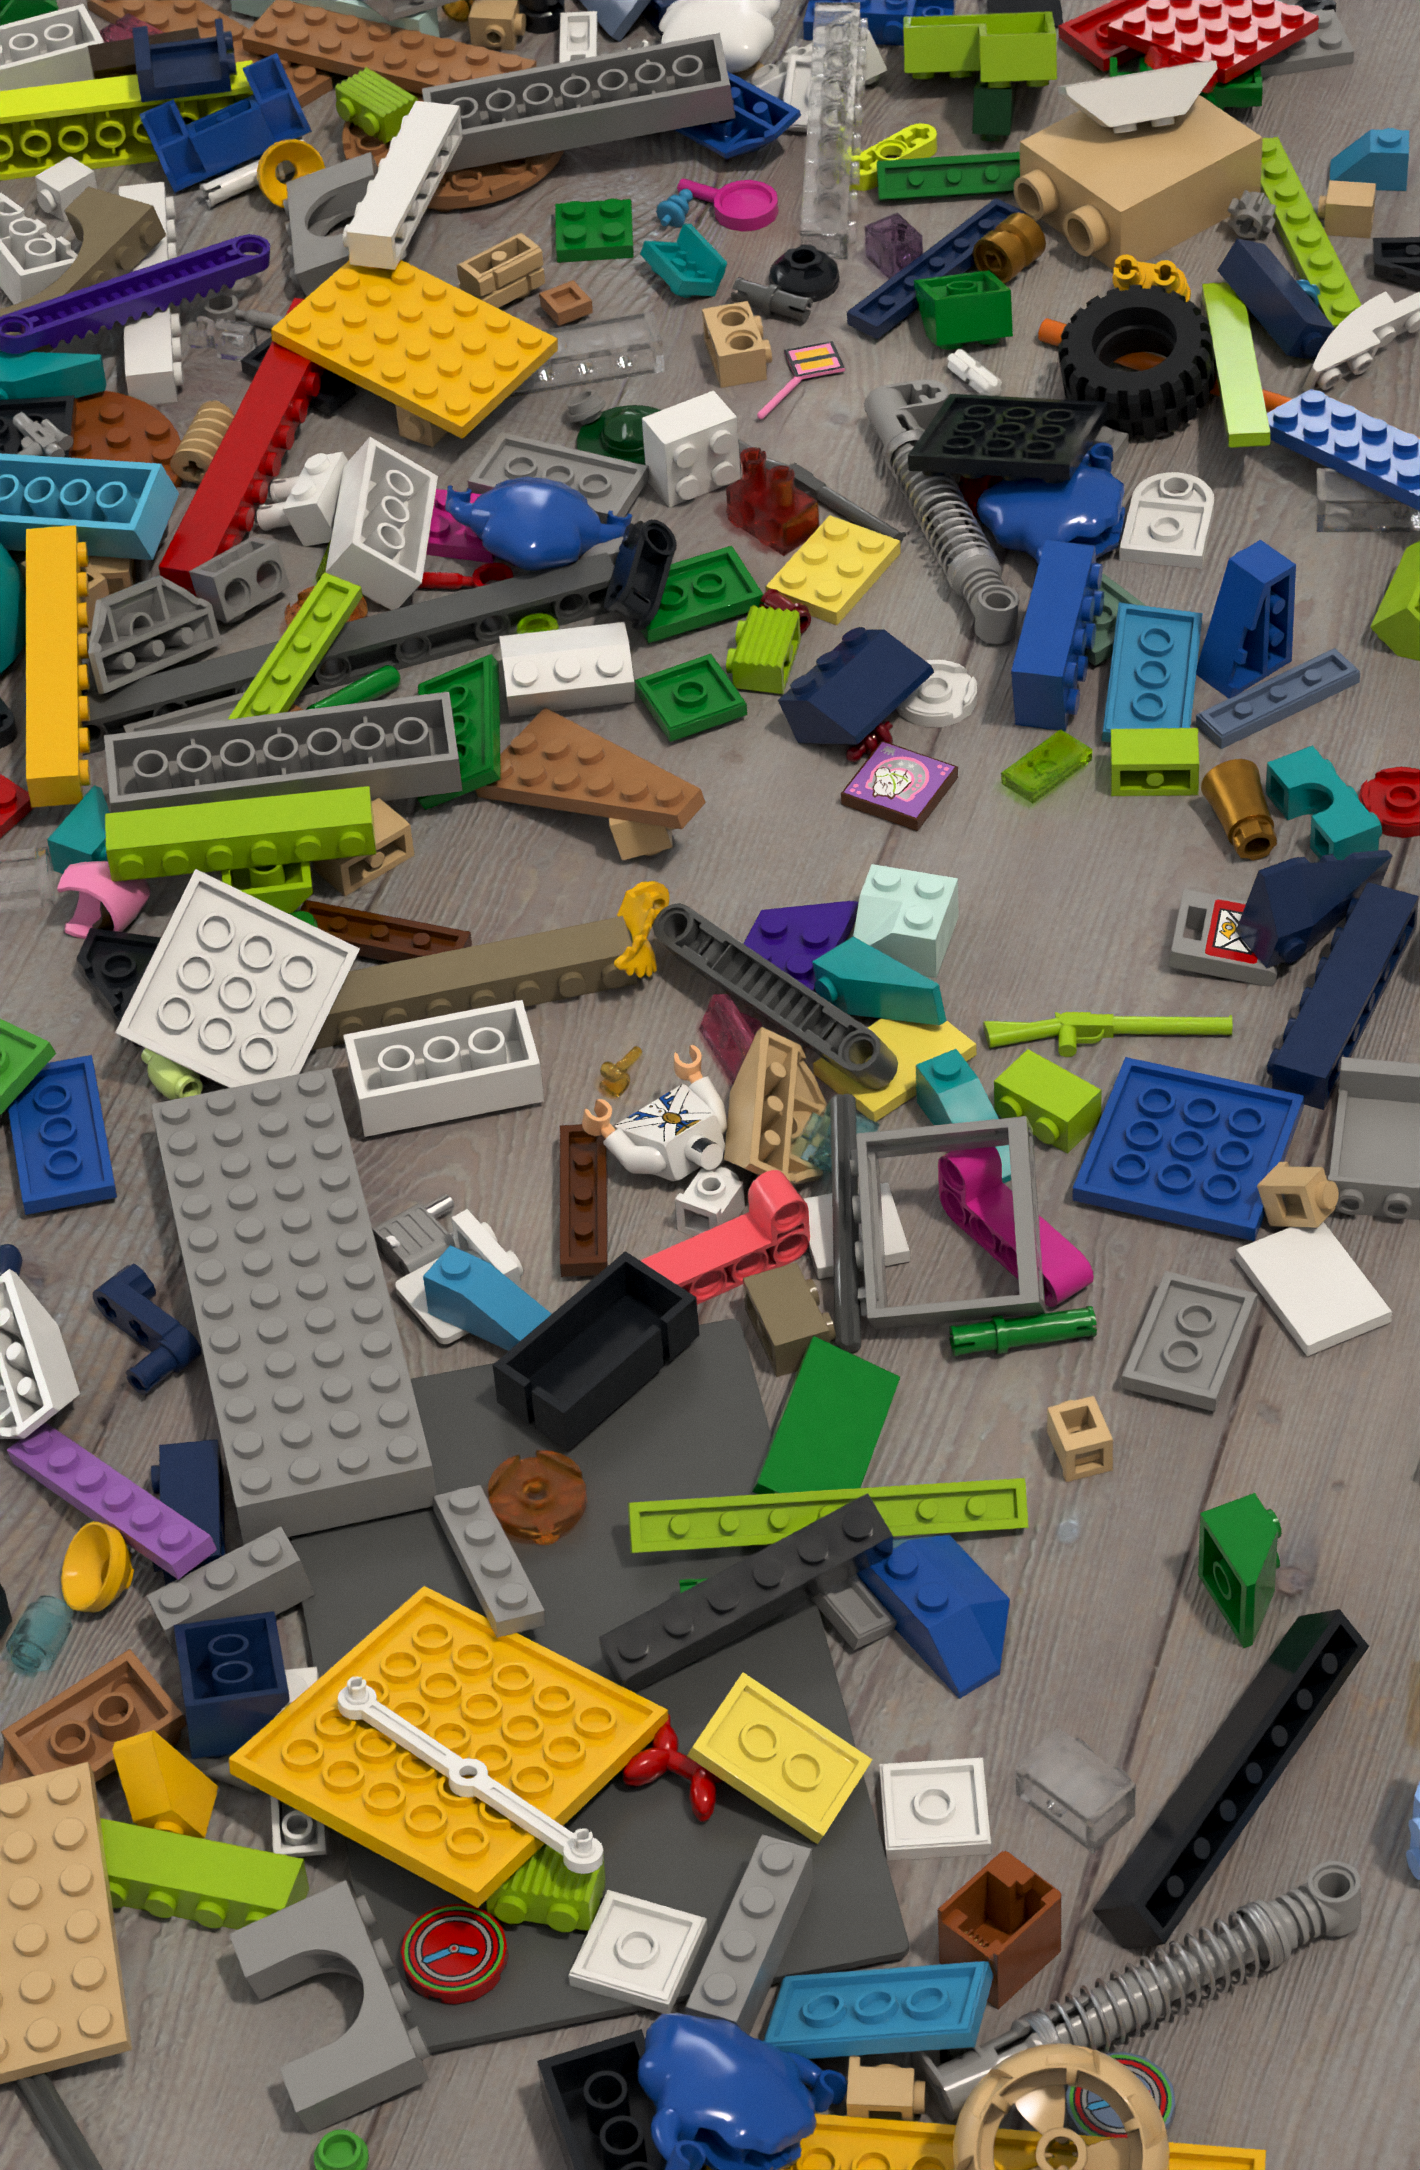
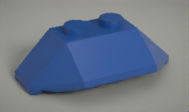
(757, 122)
(943, 1608)

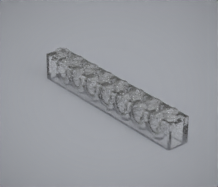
(832, 128)

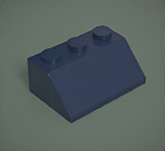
(853, 688)
(230, 1680)

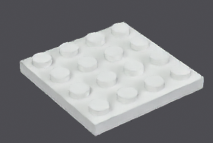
(236, 987)

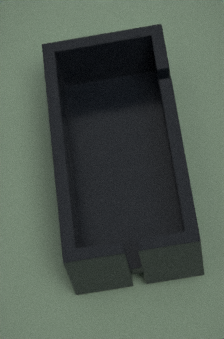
(596, 1350)

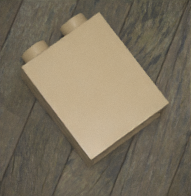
(1137, 186)

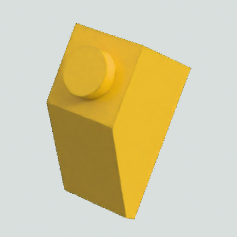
(163, 1786)

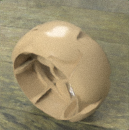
(1036, 2084)

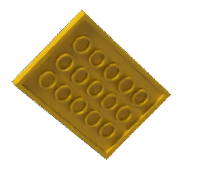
(416, 342)

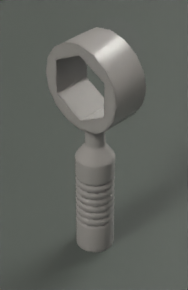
(232, 312)

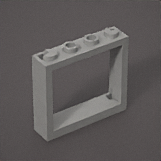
(868, 1211)

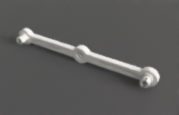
(579, 1849)

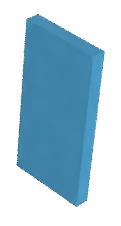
(1152, 669)
(881, 2010)

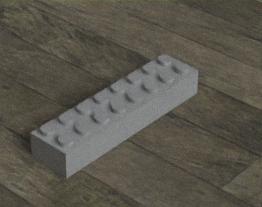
(588, 101)
(390, 745)

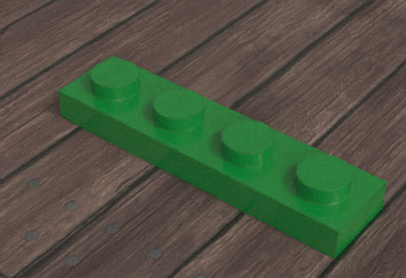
(947, 176)

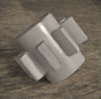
(1251, 215)

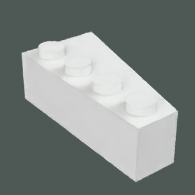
(28, 253)

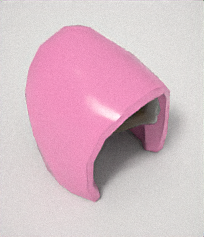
(101, 901)

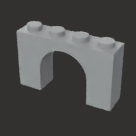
(314, 207)
(379, 2050)

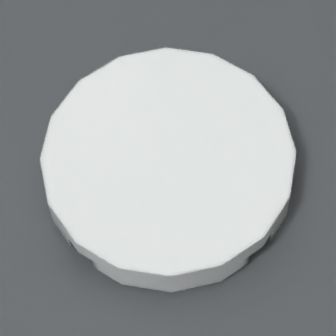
(943, 698)

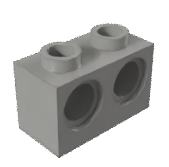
(241, 578)

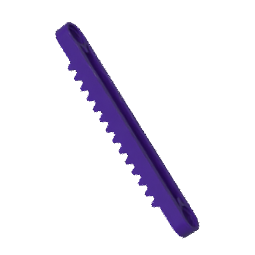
(134, 294)

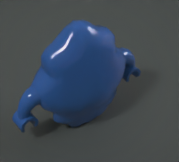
(1073, 511)
(534, 522)
(729, 2095)

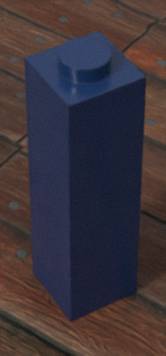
(1275, 299)

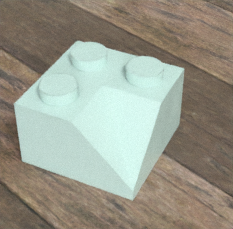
(908, 916)

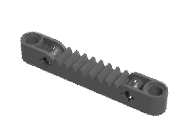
(776, 996)

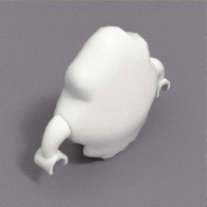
(742, 25)

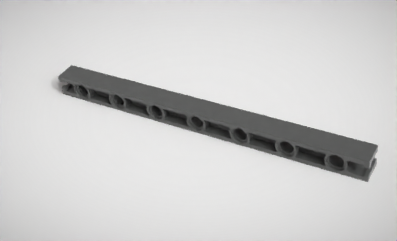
(366, 644)

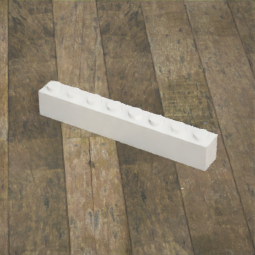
(151, 340)

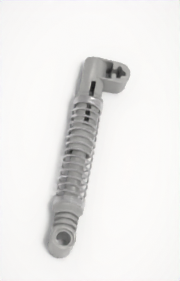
(900, 417)
(1262, 1936)

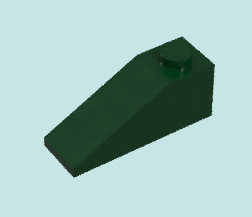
(993, 110)

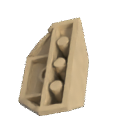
(770, 1109)

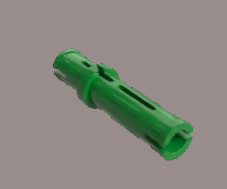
(1013, 1332)

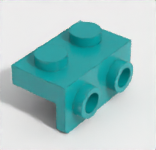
(687, 265)

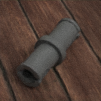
(772, 299)

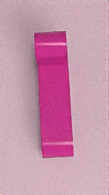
(983, 1208)

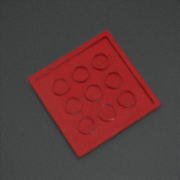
(1223, 31)

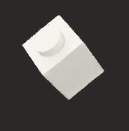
(62, 185)

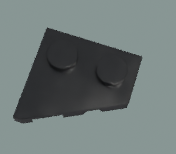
(1397, 259)

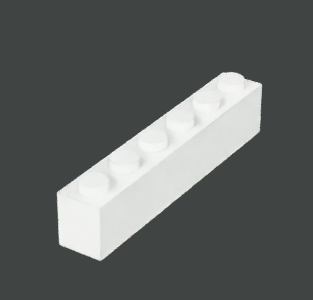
(403, 185)

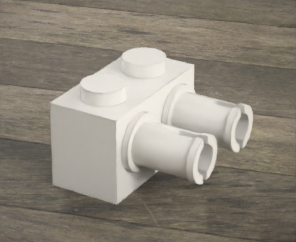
(306, 500)

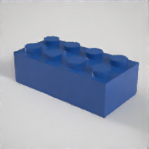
(1056, 635)

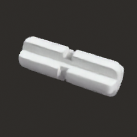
(974, 373)

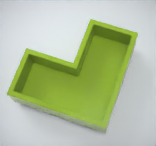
(997, 45)

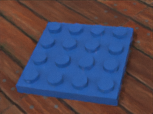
(1187, 1148)

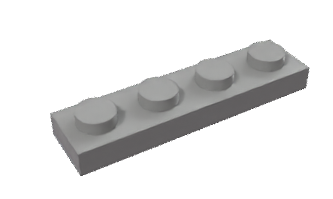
(489, 1561)

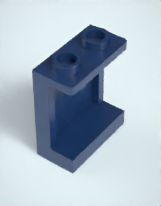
(184, 66)

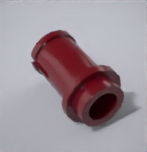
(776, 600)

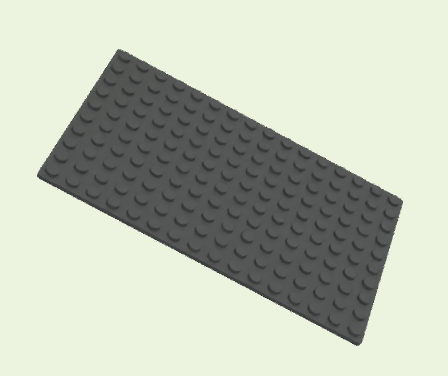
(679, 1436)

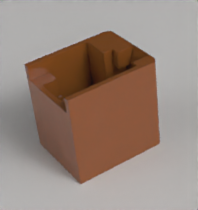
(1005, 1919)

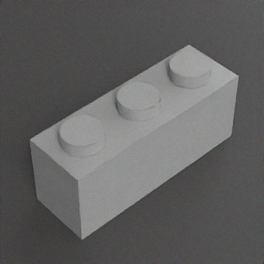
(244, 1582)

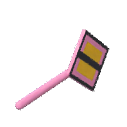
(806, 363)

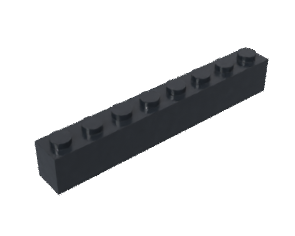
(1230, 1780)

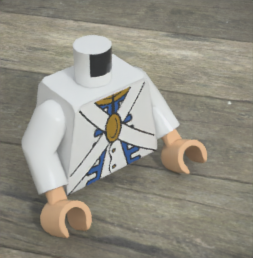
(670, 1133)

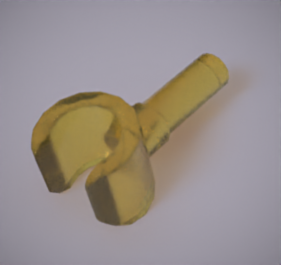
(615, 1075)

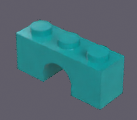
(1309, 786)

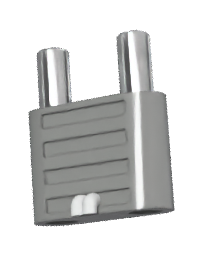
(415, 1235)

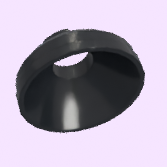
(811, 280)

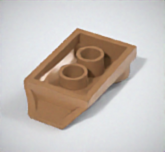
(88, 1719)

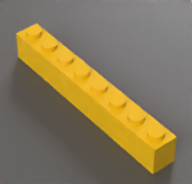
(55, 666)

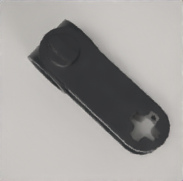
(641, 572)

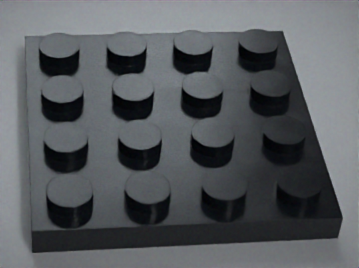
(1008, 437)

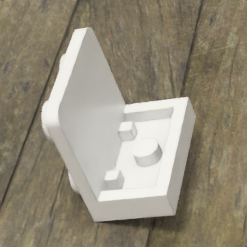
(474, 1239)

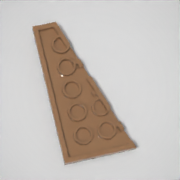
(583, 773)

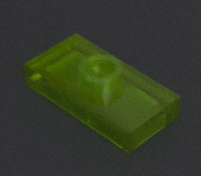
(1046, 766)

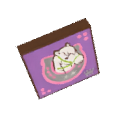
(899, 785)

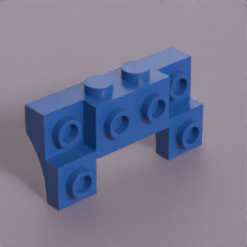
(886, 16)
(230, 134)

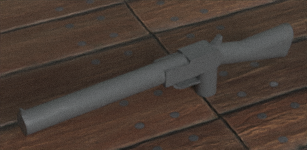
(819, 491)

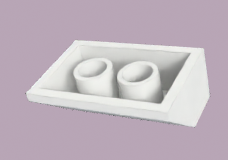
(567, 669)

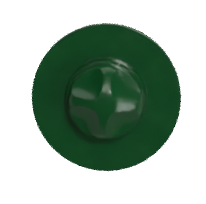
(617, 433)

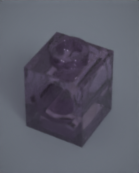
(892, 244)

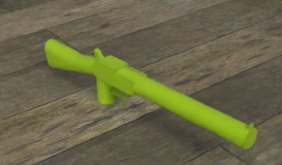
(1090, 1028)

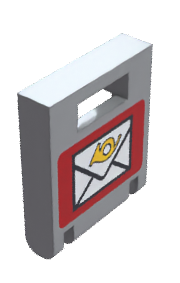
(1221, 948)

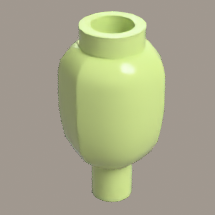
(171, 1078)

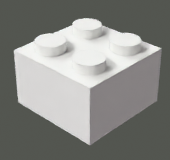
(691, 448)

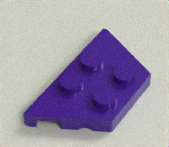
(800, 935)

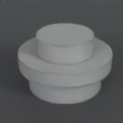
(585, 407)

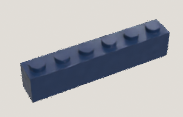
(1344, 993)

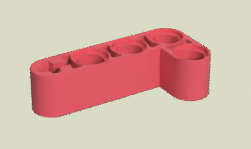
(755, 1242)

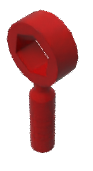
(481, 575)

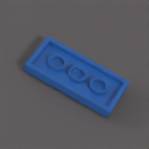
(61, 1138)

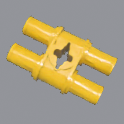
(1163, 274)

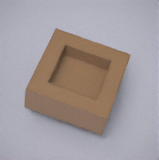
(566, 303)

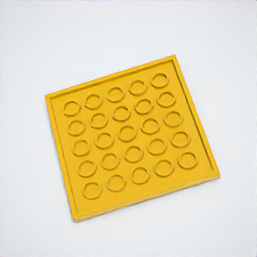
(505, 1700)

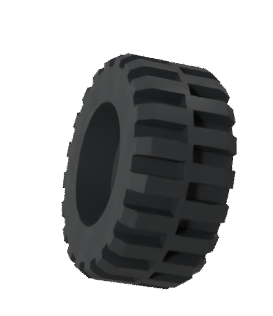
(1130, 324)

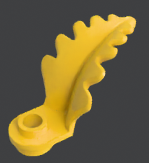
(639, 912)

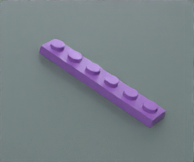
(113, 1500)

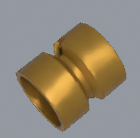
(1010, 247)

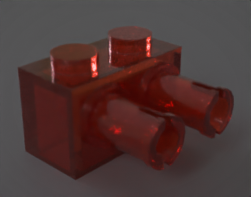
(770, 504)

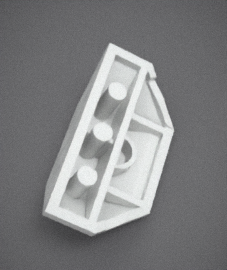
(1140, 96)
(33, 1362)

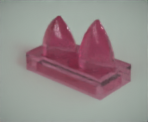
(728, 1033)

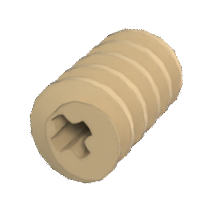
(201, 441)

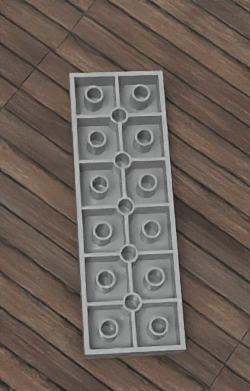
(292, 1307)

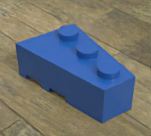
(1250, 621)

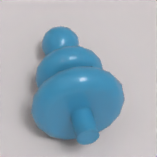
(674, 209)

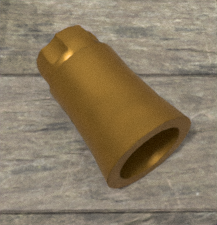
(1240, 805)

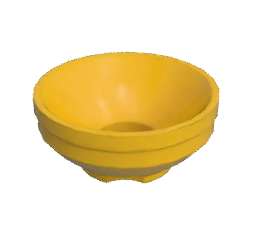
(299, 153)
(96, 1568)

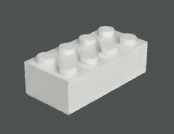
(47, 49)
(382, 524)
(443, 1068)

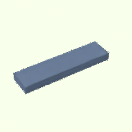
(1277, 698)

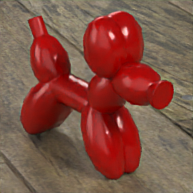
(664, 1756)

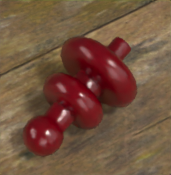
(870, 742)

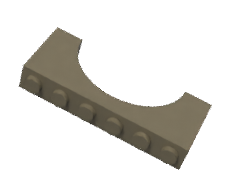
(114, 239)

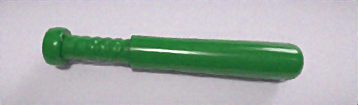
(364, 689)

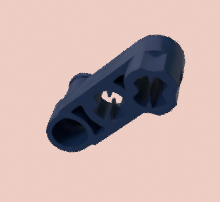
(128, 1306)

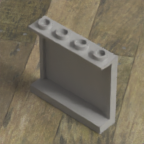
(1377, 1139)

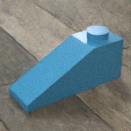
(480, 1299)

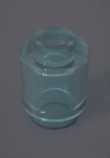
(40, 1634)

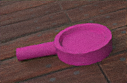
(738, 205)

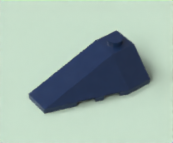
(1303, 900)

